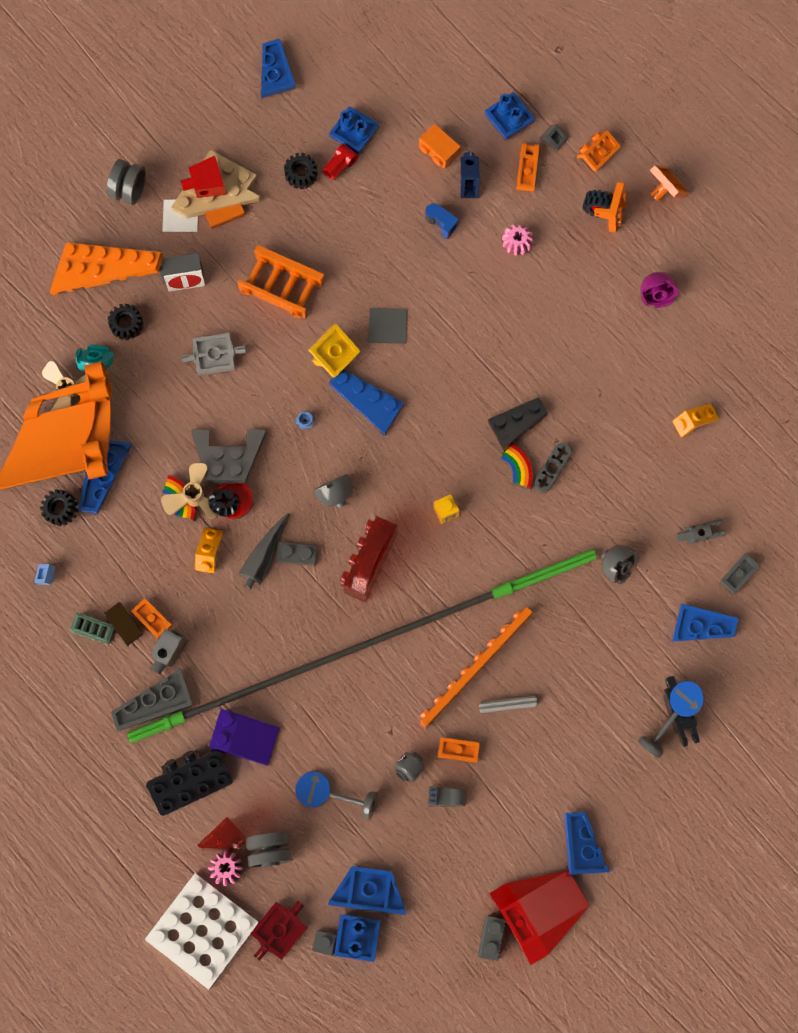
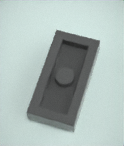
(296, 554)
(739, 574)

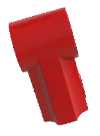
(343, 158)

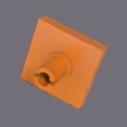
(669, 182)

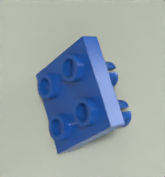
(509, 115)
(354, 129)
(357, 938)

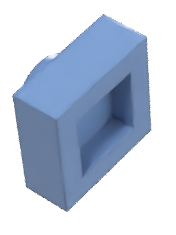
(45, 574)

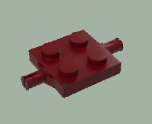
(278, 930)

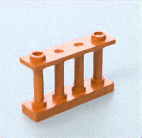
(281, 264)

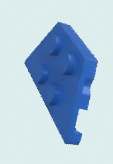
(369, 891)

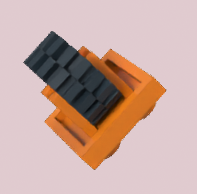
(607, 205)

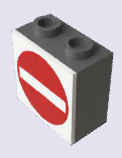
(182, 272)

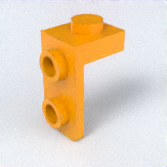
(694, 418)
(207, 549)

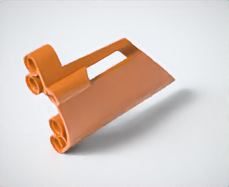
(64, 438)

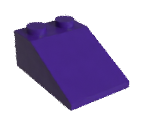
(244, 737)

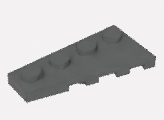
(160, 700)

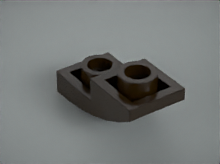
(123, 623)

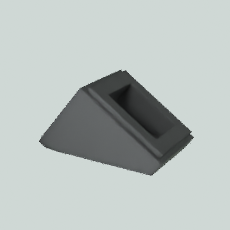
(554, 137)

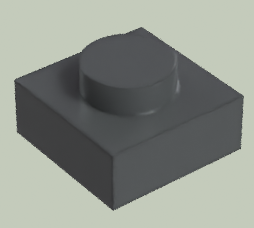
(324, 943)

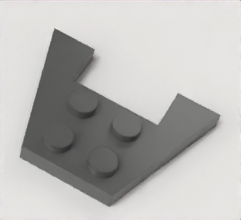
(228, 463)

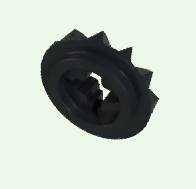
(218, 507)

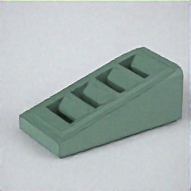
(77, 620)

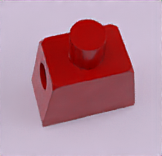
(205, 179)

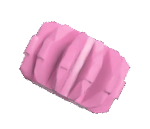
(514, 245)
(224, 861)

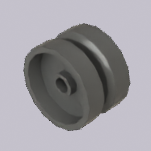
(126, 181)
(268, 847)

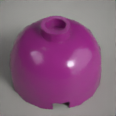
(658, 290)

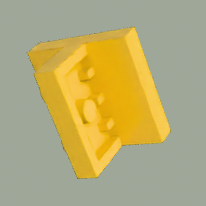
(334, 350)

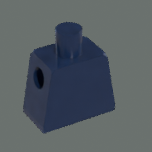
(469, 171)

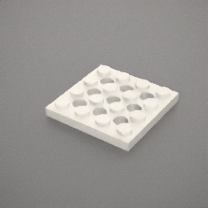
(203, 945)

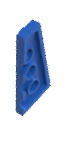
(96, 490)

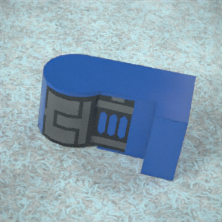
(442, 218)

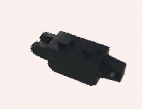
(680, 723)

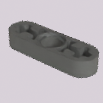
(550, 460)

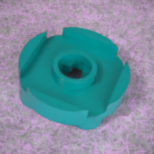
(94, 354)

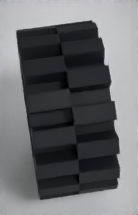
(300, 161)
(129, 331)
(50, 503)

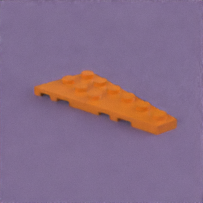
(99, 265)

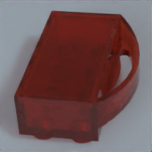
(370, 558)

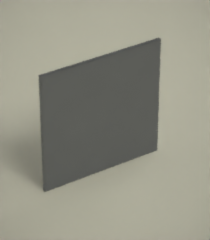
(387, 325)

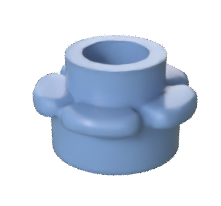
(304, 425)

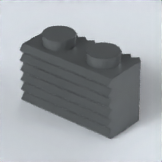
(491, 938)

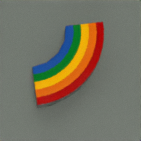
(520, 466)
(175, 486)

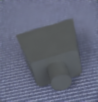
(173, 644)

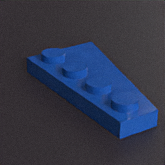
(370, 401)

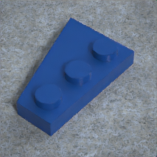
(275, 70)

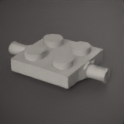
(213, 354)

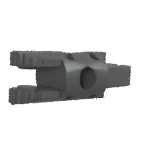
(692, 536)

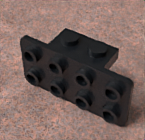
(188, 780)

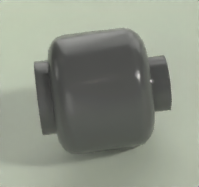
(409, 766)

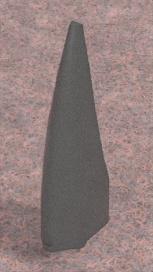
(260, 559)

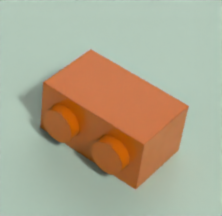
(439, 146)

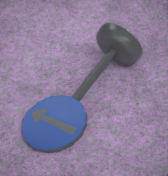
(686, 701)
(314, 791)

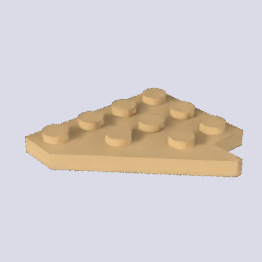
(236, 183)

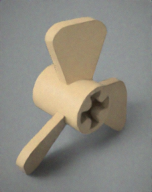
(52, 373)
(174, 502)

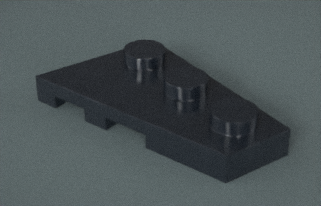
(516, 421)

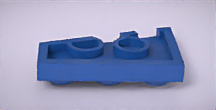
(700, 624)
(582, 849)

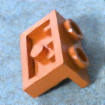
(599, 149)

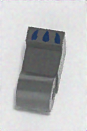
(446, 797)

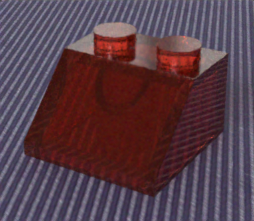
(223, 838)

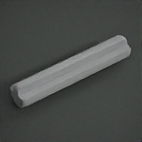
(507, 704)

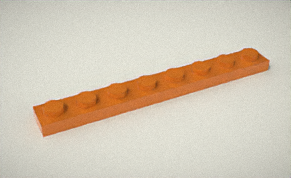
(469, 673)

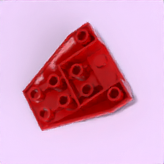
(540, 911)

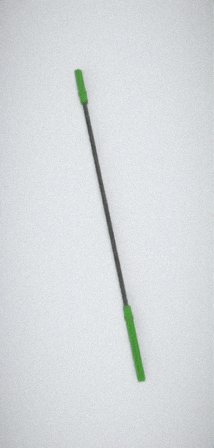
(496, 592)

